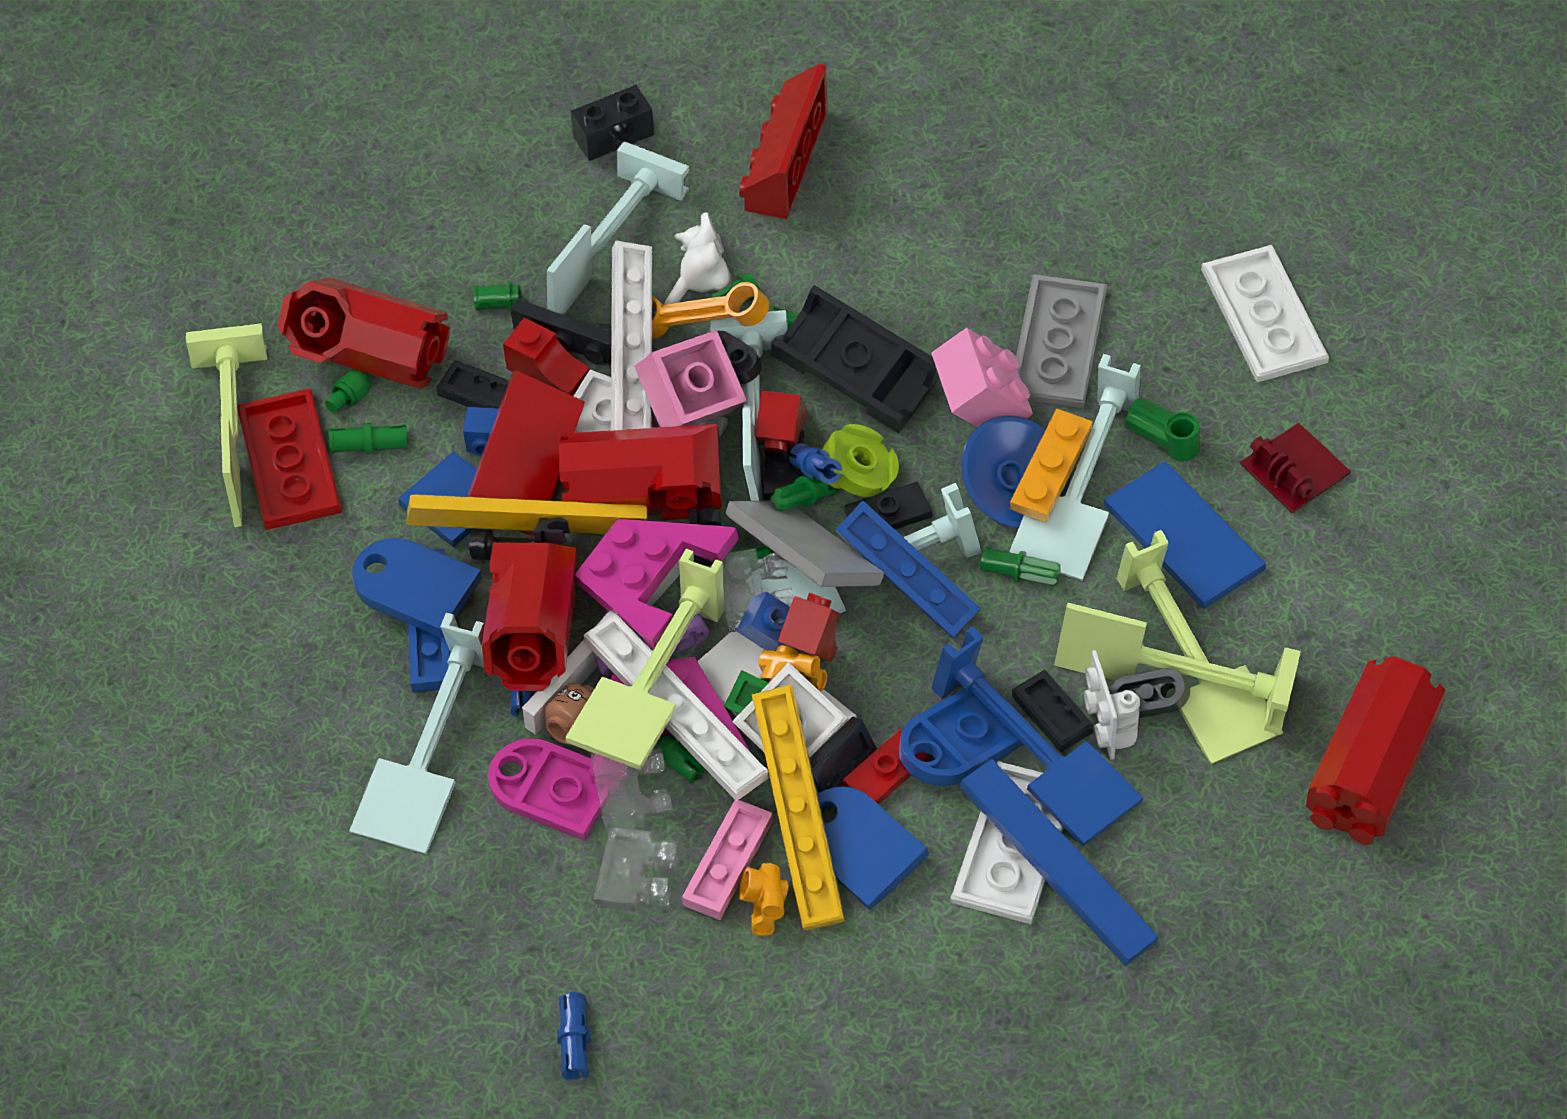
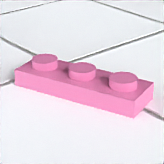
(727, 859)

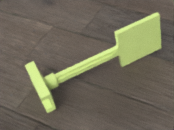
(225, 350)
(1120, 649)
(1218, 715)
(628, 720)

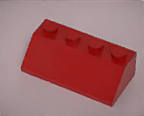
(786, 144)

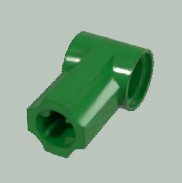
(1173, 431)

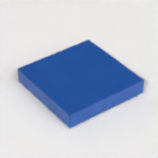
(448, 478)

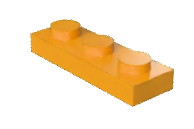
(1051, 465)

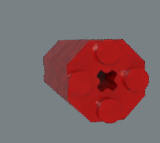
(1375, 749)

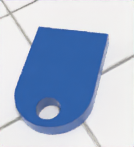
(415, 584)
(958, 735)
(868, 845)

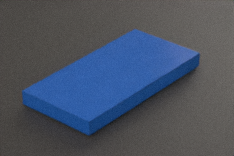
(1202, 547)

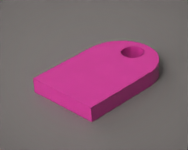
(549, 789)

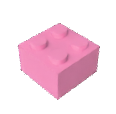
(980, 379)
(690, 382)

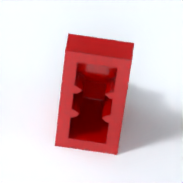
(541, 356)
(780, 420)
(811, 627)

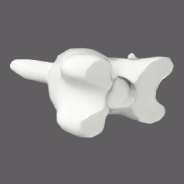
(702, 264)

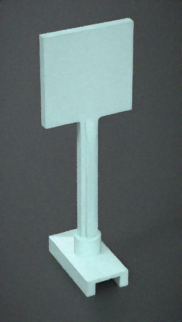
(646, 172)
(760, 339)
(956, 524)
(1074, 527)
(408, 802)

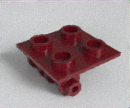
(1294, 467)

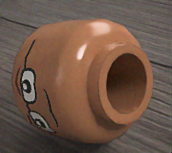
(564, 709)

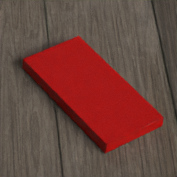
(524, 442)
(288, 459)

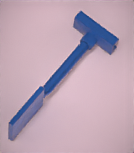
(1076, 789)

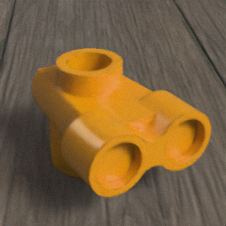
(808, 665)
(767, 894)

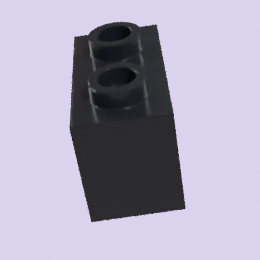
(612, 120)

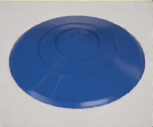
(996, 462)

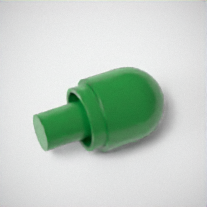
(350, 386)

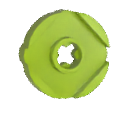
(866, 443)

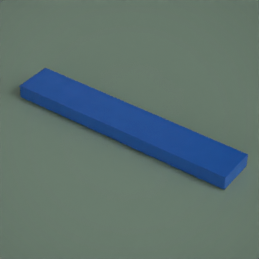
(1059, 862)

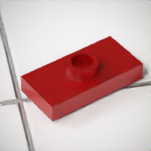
(881, 771)

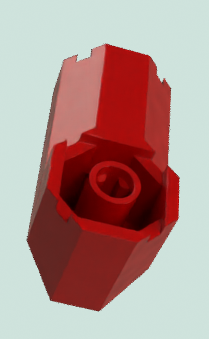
(364, 330)
(645, 466)
(529, 613)

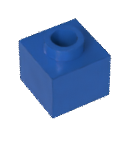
(478, 428)
(758, 622)

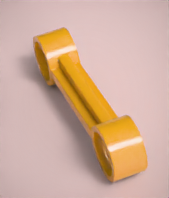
(711, 309)

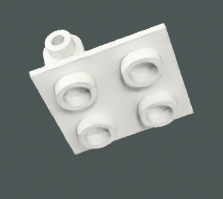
(1115, 712)

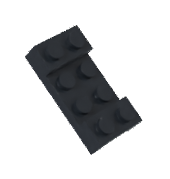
(857, 358)

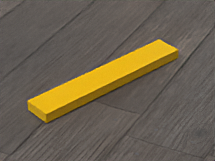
(516, 513)
(798, 808)

